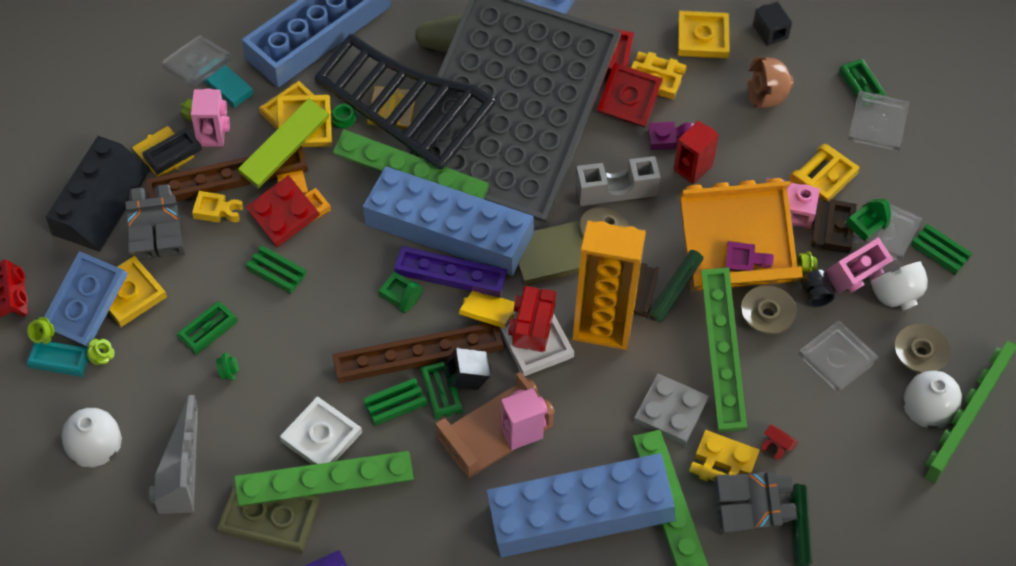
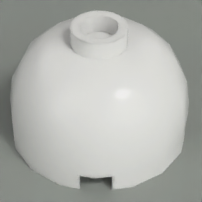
(901, 286)
(932, 399)
(91, 437)

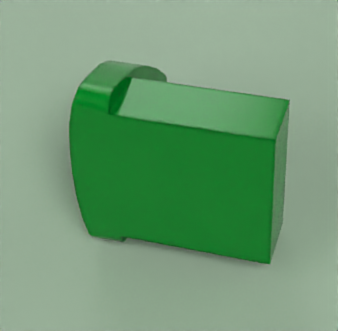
(870, 218)
(401, 292)

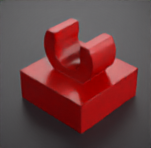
(780, 439)

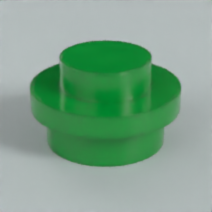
(343, 116)
(227, 366)

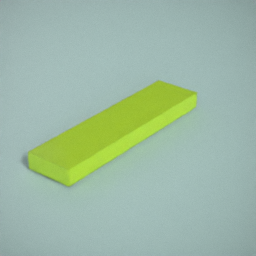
(283, 143)

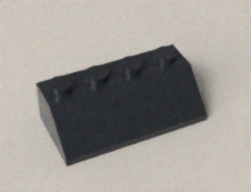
(96, 194)

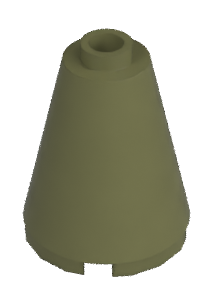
(437, 33)

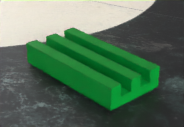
(856, 81)
(943, 246)
(262, 256)
(210, 331)
(392, 397)
(446, 410)

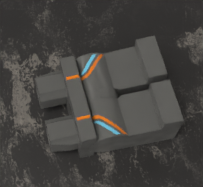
(150, 215)
(762, 500)

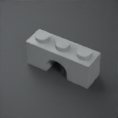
(637, 181)

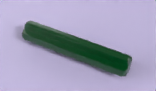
(676, 285)
(801, 526)

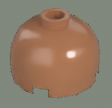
(769, 82)

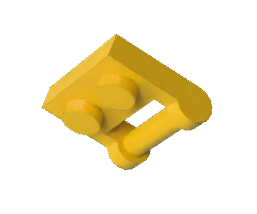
(831, 177)

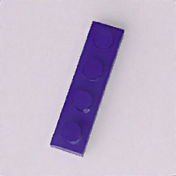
(450, 271)

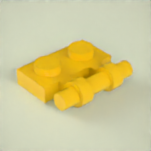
(671, 75)
(725, 454)

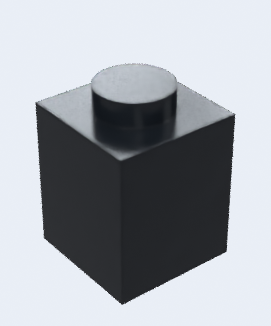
(772, 23)
(467, 369)

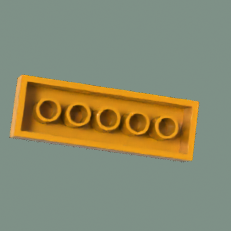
(607, 284)

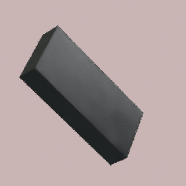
(172, 151)

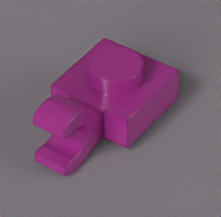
(665, 135)
(743, 257)

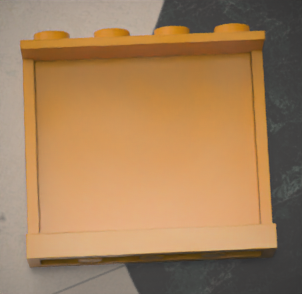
(743, 215)

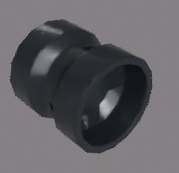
(817, 287)

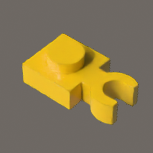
(213, 206)

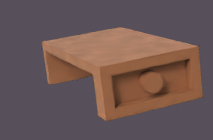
(477, 437)

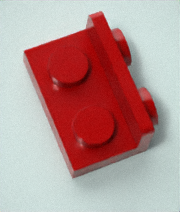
(12, 289)

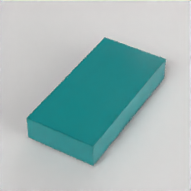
(232, 87)
(58, 358)

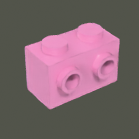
(209, 117)
(803, 204)
(859, 265)
(523, 418)

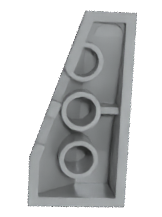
(176, 473)

